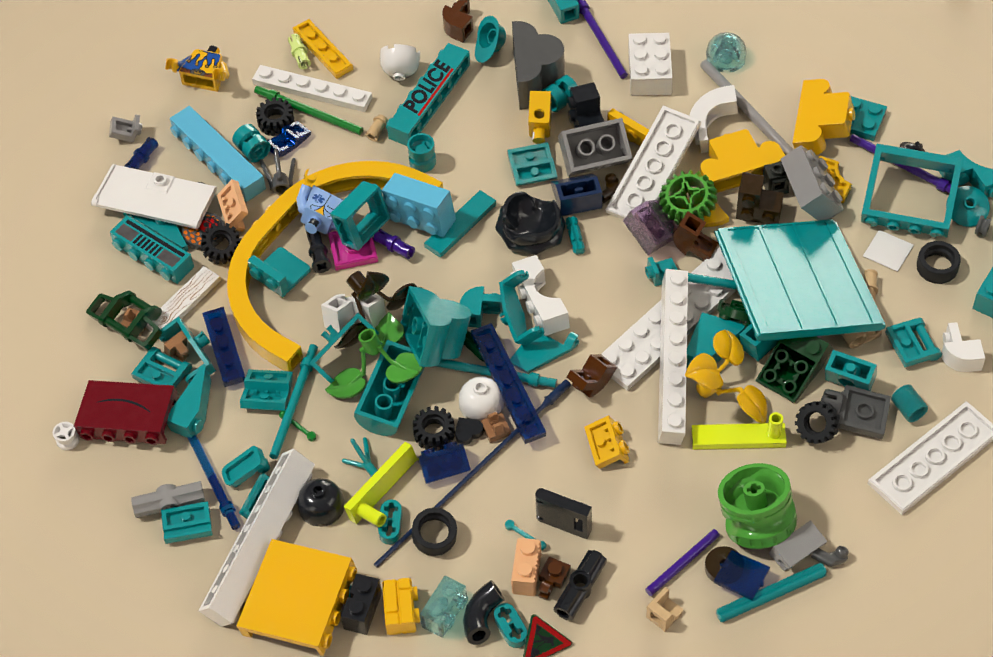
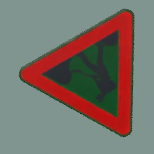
(543, 639)

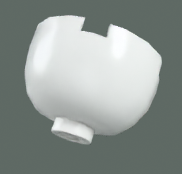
(399, 61)
(479, 398)

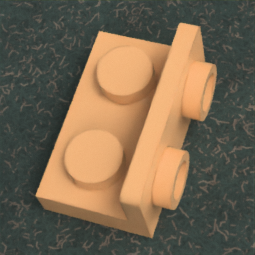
(233, 205)

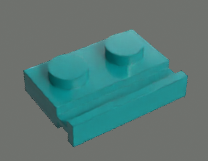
(186, 522)

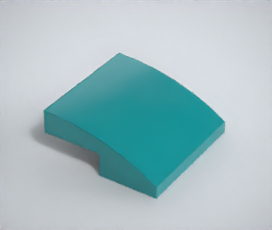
(532, 164)
(266, 390)

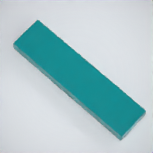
(465, 220)

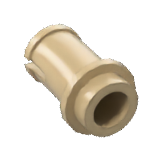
(379, 123)

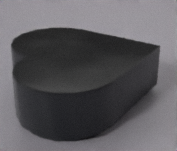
(468, 430)

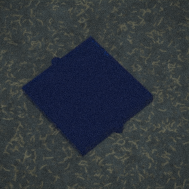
(741, 575)

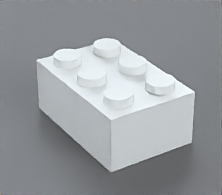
(650, 64)

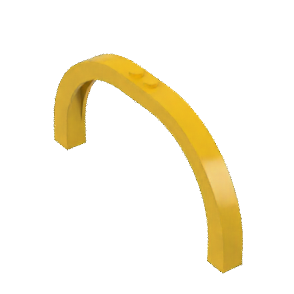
(334, 179)

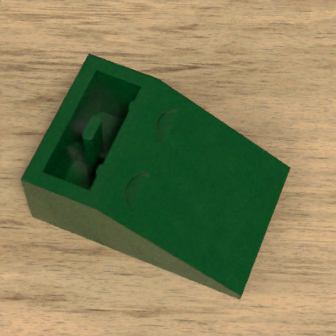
(794, 365)

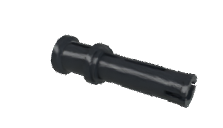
(318, 253)

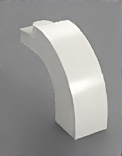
(710, 107)

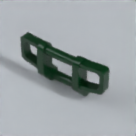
(145, 316)

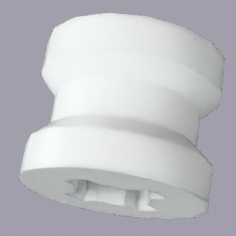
(66, 430)

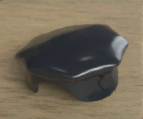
(530, 223)

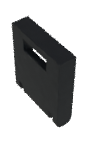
(562, 513)

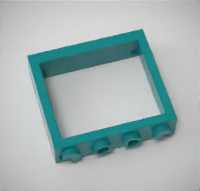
(915, 159)

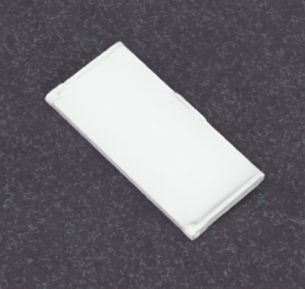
(154, 196)

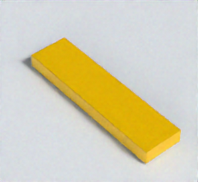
(323, 49)

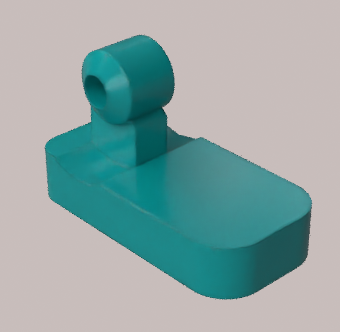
(245, 467)

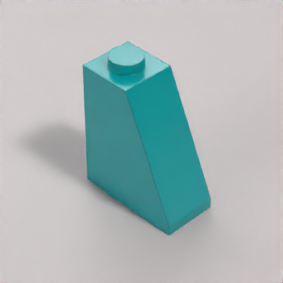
(704, 333)

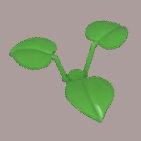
(404, 368)

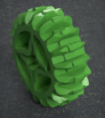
(703, 194)

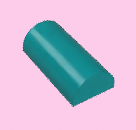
(382, 401)

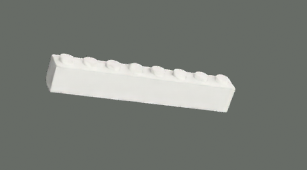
(673, 357)
(263, 524)

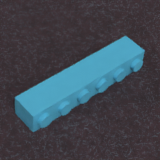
(216, 152)

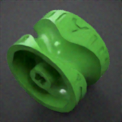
(757, 505)

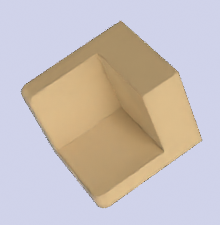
(663, 610)

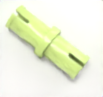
(299, 51)

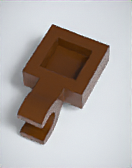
(552, 575)

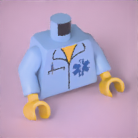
(316, 206)

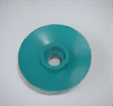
(969, 215)

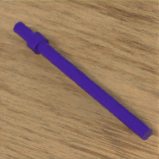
(584, 10)
(941, 184)

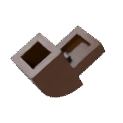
(457, 21)
(690, 238)
(593, 375)

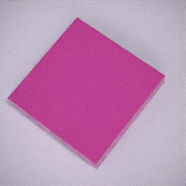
(346, 257)

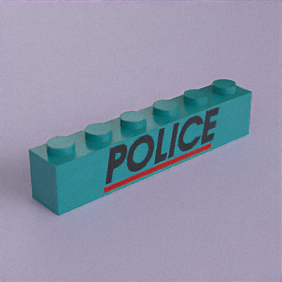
(428, 94)

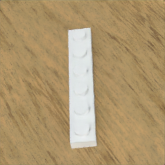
(312, 88)

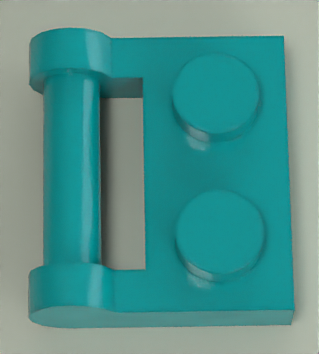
(907, 345)
(153, 373)

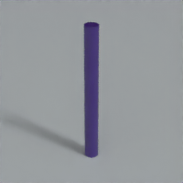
(682, 562)

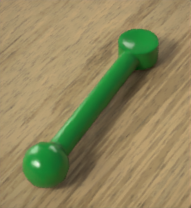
(311, 436)

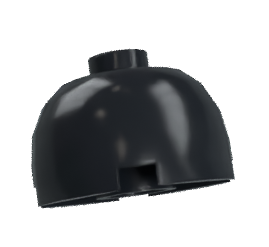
(320, 502)

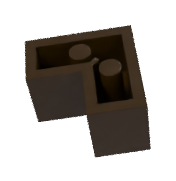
(756, 203)

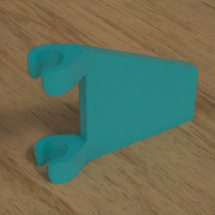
(542, 352)

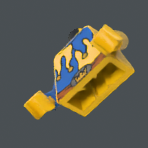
(201, 69)

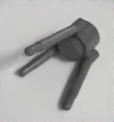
(280, 181)

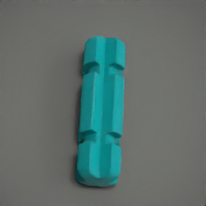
(575, 235)

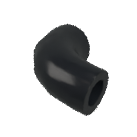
(478, 610)

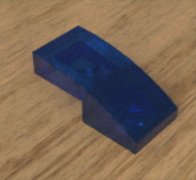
(289, 139)

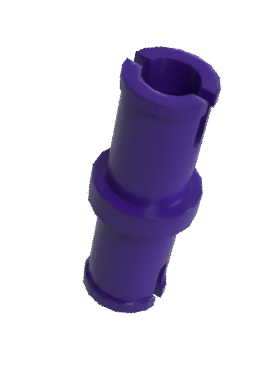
(394, 244)

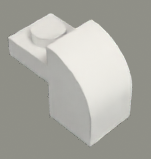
(959, 354)

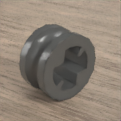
(983, 226)

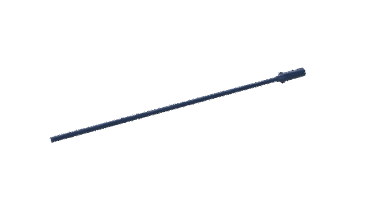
(549, 400)

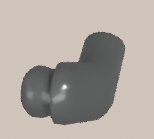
(833, 558)

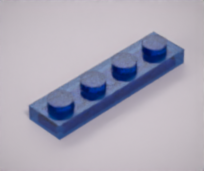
(224, 347)

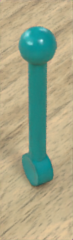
(509, 524)

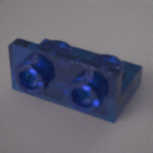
(443, 463)

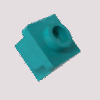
(656, 270)

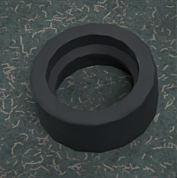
(938, 275)
(434, 548)

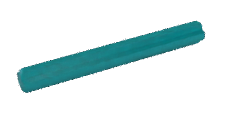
(771, 592)

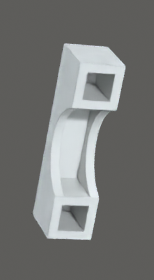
(547, 311)

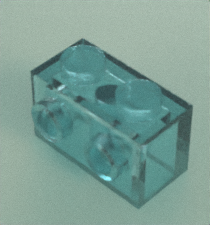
(444, 606)

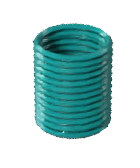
(909, 403)

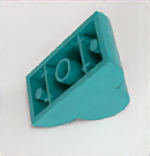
(434, 326)

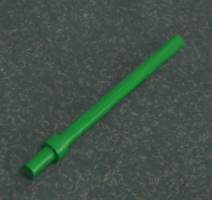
(269, 94)

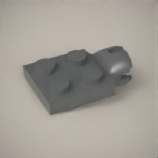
(860, 410)

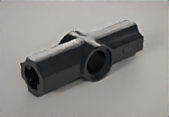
(573, 595)

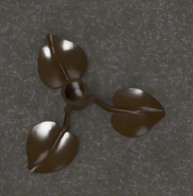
(363, 290)

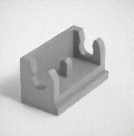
(797, 546)

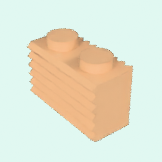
(526, 566)

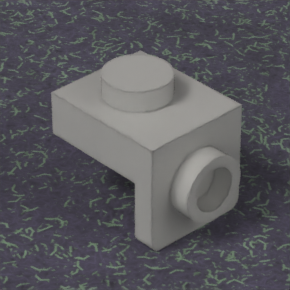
(125, 129)

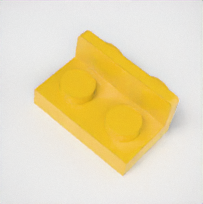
(607, 442)

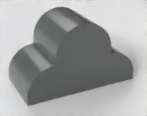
(536, 59)

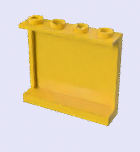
(298, 595)

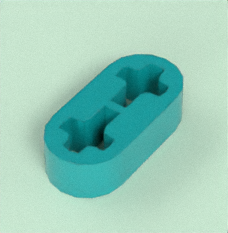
(395, 522)
(506, 628)

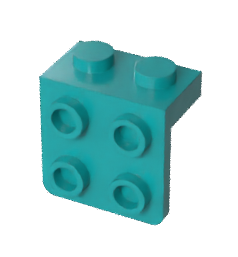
(279, 271)

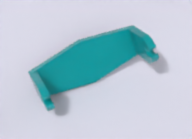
(513, 312)
(332, 338)
(197, 342)

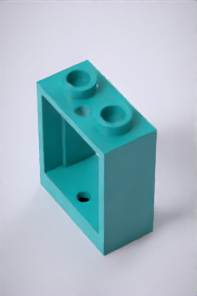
(357, 235)

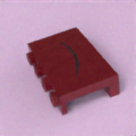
(125, 412)

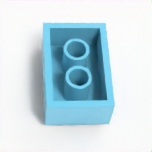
(419, 204)

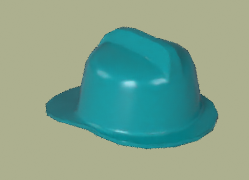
(490, 39)

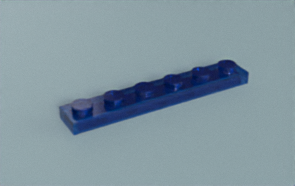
(509, 383)

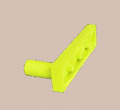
(741, 435)
(378, 485)

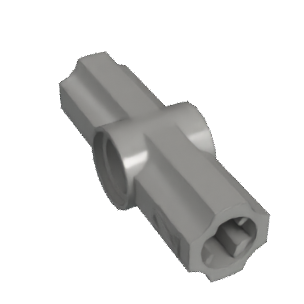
(167, 497)

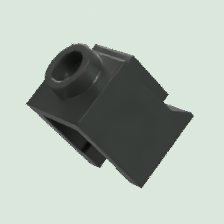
(774, 174)

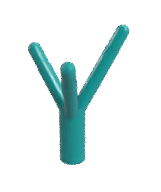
(367, 464)

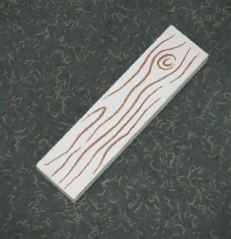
(187, 297)

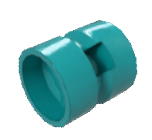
(560, 91)
(251, 143)
(421, 152)

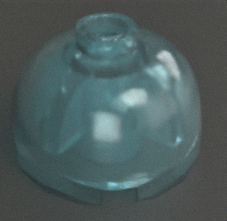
(726, 52)

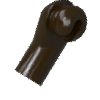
(611, 185)

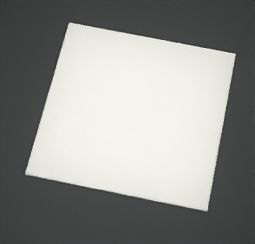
(888, 250)

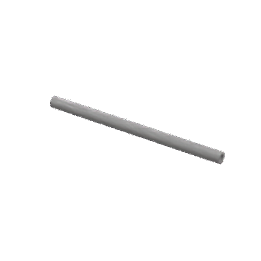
(746, 107)

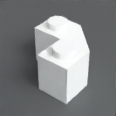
(342, 309)

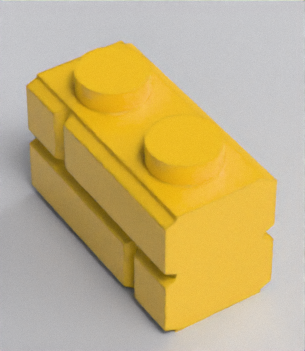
(399, 606)

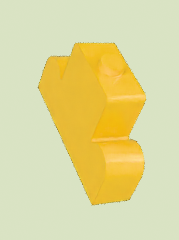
(822, 115)
(736, 154)

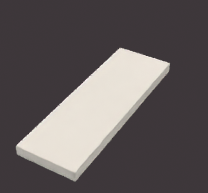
(654, 161)
(933, 458)

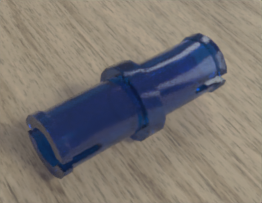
(142, 154)

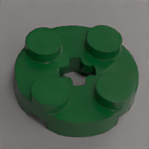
(734, 310)

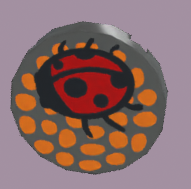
(193, 236)

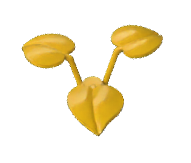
(705, 372)

